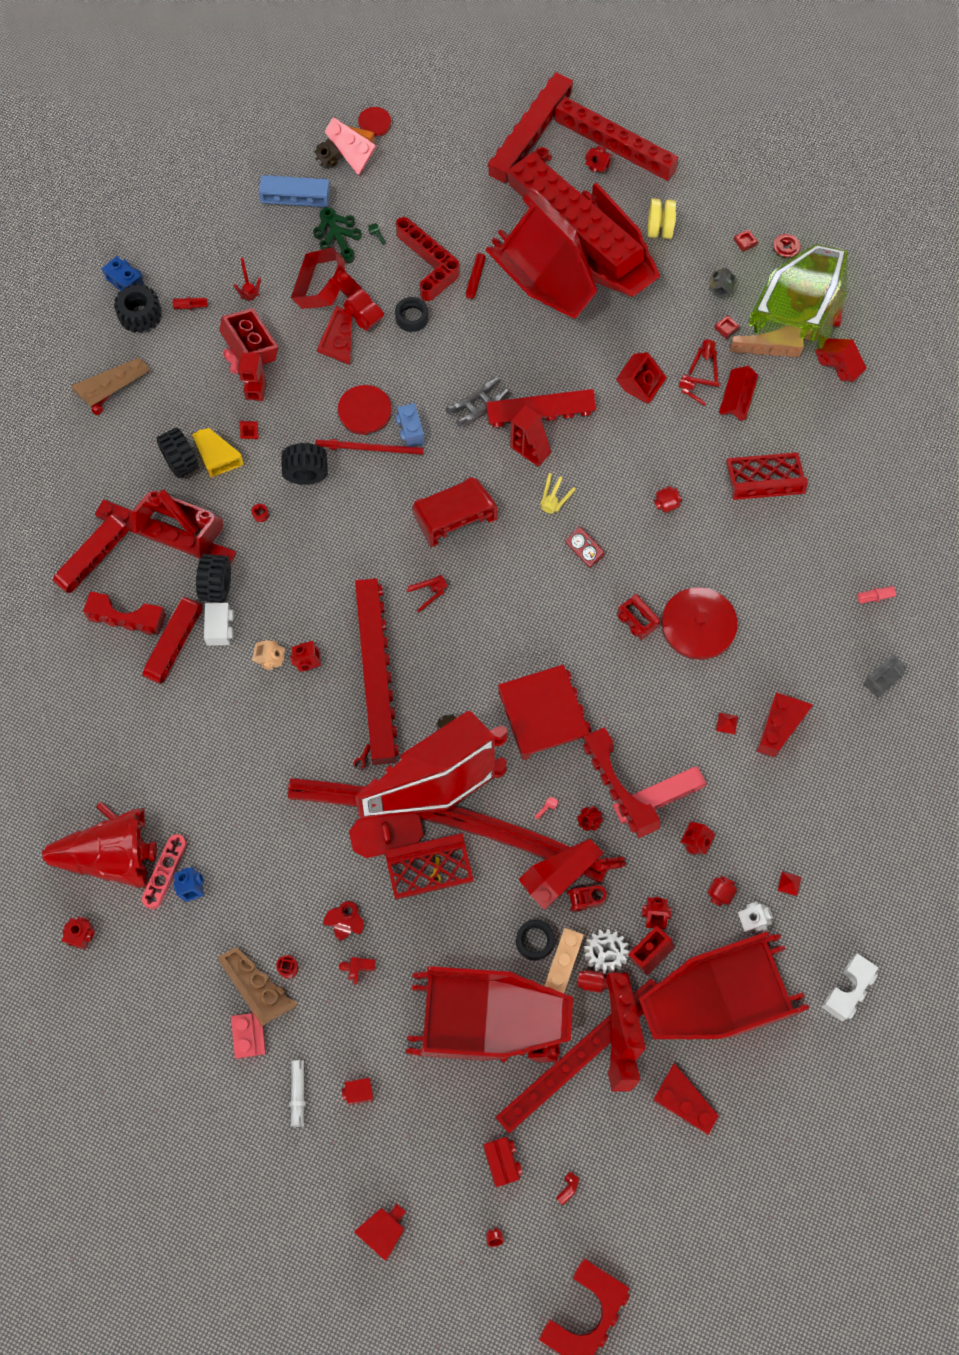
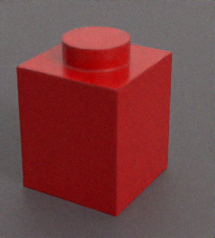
(357, 1091)

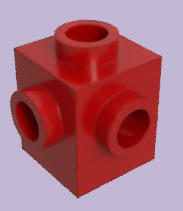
(603, 161)
(305, 656)
(697, 838)
(656, 912)
(78, 933)

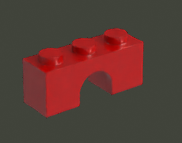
(253, 374)

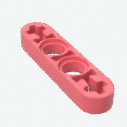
(160, 870)

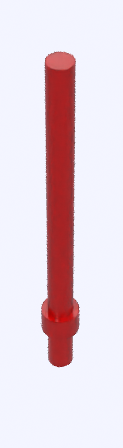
(333, 444)

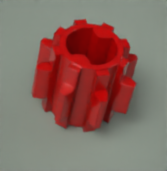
(590, 818)

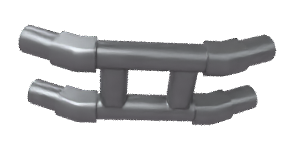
(480, 393)

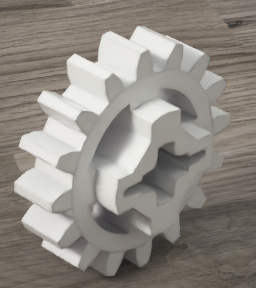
(610, 959)

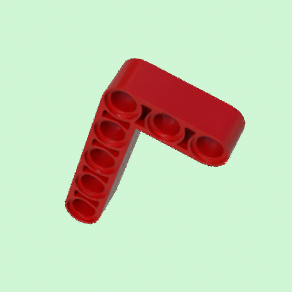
(445, 264)

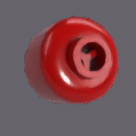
(667, 499)
(722, 891)

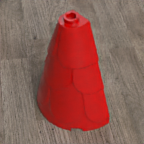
(104, 850)

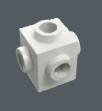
(755, 917)

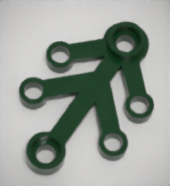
(337, 232)

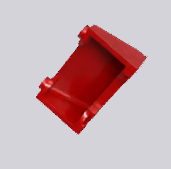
(453, 509)

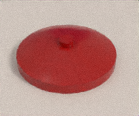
(699, 623)

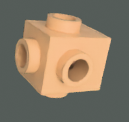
(268, 654)

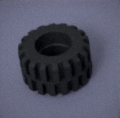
(134, 297)
(177, 452)
(304, 463)
(213, 578)

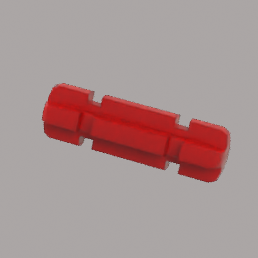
(610, 863)

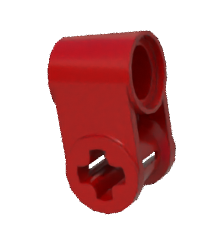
(585, 898)

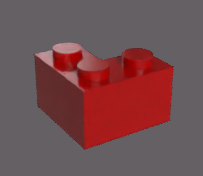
(843, 356)

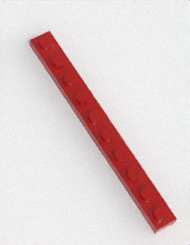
(563, 1070)

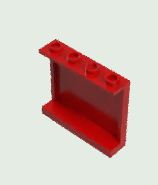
(543, 710)

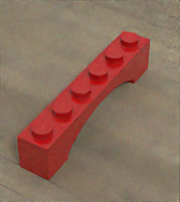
(641, 817)

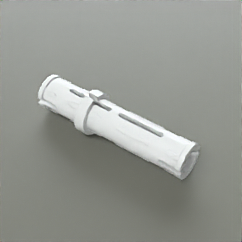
(297, 1093)

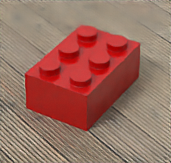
(247, 333)

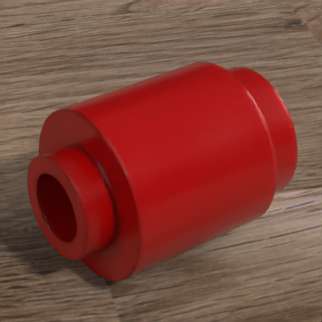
(592, 981)

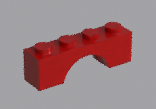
(146, 619)

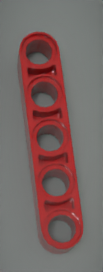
(90, 553)
(172, 640)

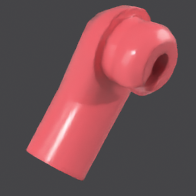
(230, 357)

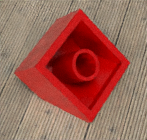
(641, 377)

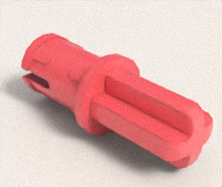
(876, 594)

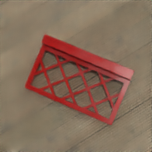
(769, 486)
(421, 851)

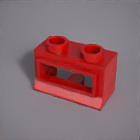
(635, 627)

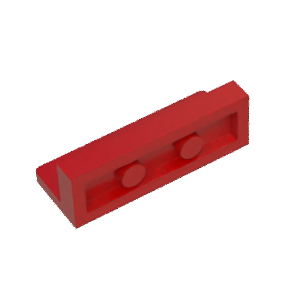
(739, 392)

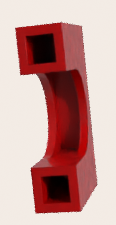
(610, 1295)

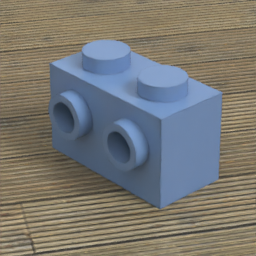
(410, 425)

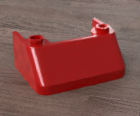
(207, 521)

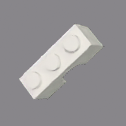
(861, 973)

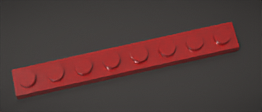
(162, 532)

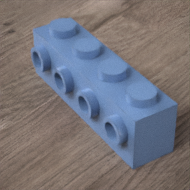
(294, 191)

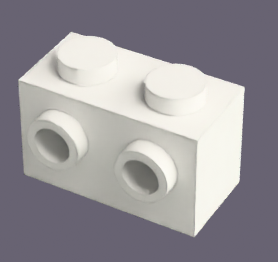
(217, 624)

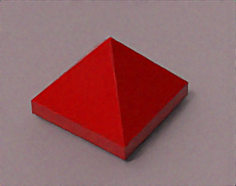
(249, 430)
(727, 723)
(789, 883)

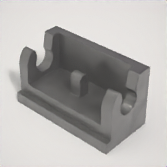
(885, 676)

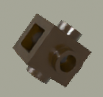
(327, 154)

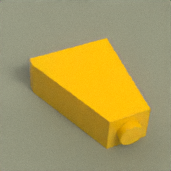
(216, 453)

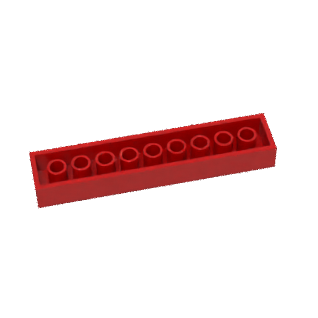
(596, 231)

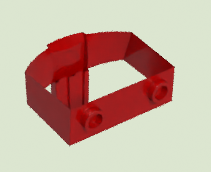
(340, 281)

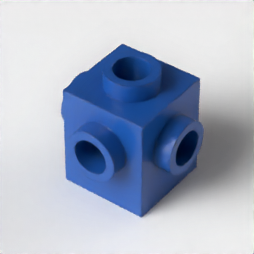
(188, 884)

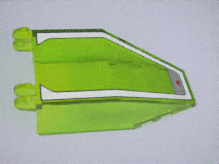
(805, 292)

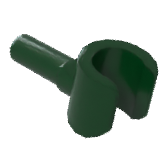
(374, 229)

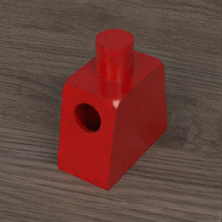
(382, 1231)

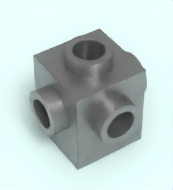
(722, 282)

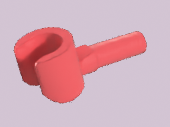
(550, 803)

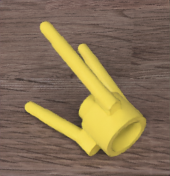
(550, 504)

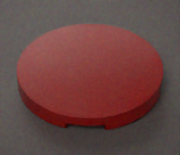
(364, 409)

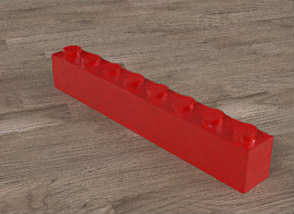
(530, 127)

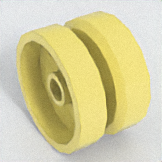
(661, 218)

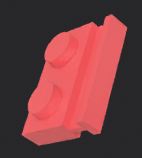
(247, 1036)

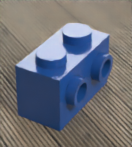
(121, 274)

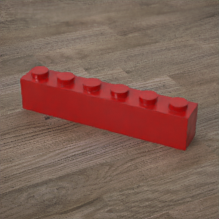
(547, 406)

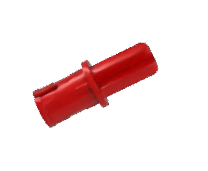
(189, 303)

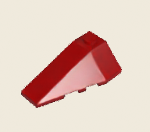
(555, 874)

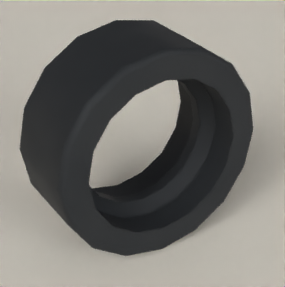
(407, 303)
(537, 924)

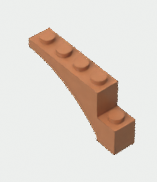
(781, 342)

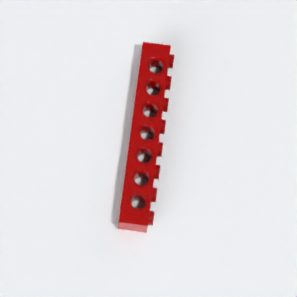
(616, 138)

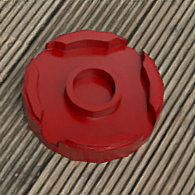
(375, 120)

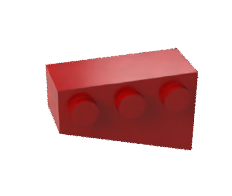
(529, 436)
(781, 721)

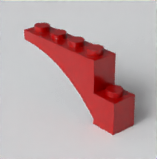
(626, 1034)

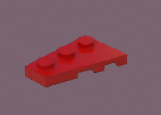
(337, 336)
(685, 1101)

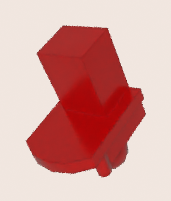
(356, 965)

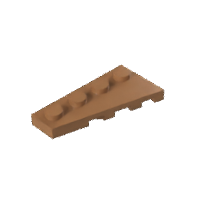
(106, 383)
(257, 990)

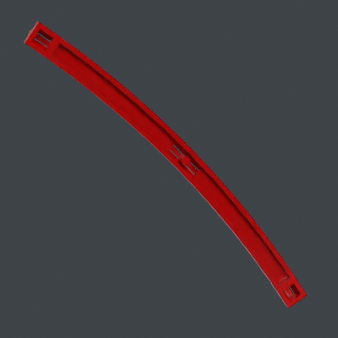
(474, 822)

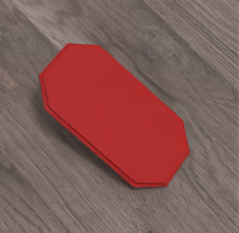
(377, 834)

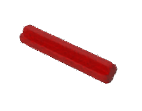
(475, 276)
(177, 512)

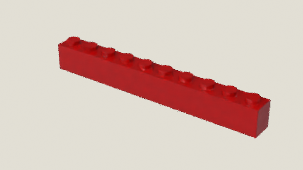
(375, 672)

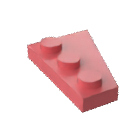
(350, 144)

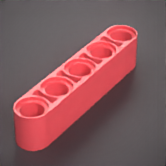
(668, 790)

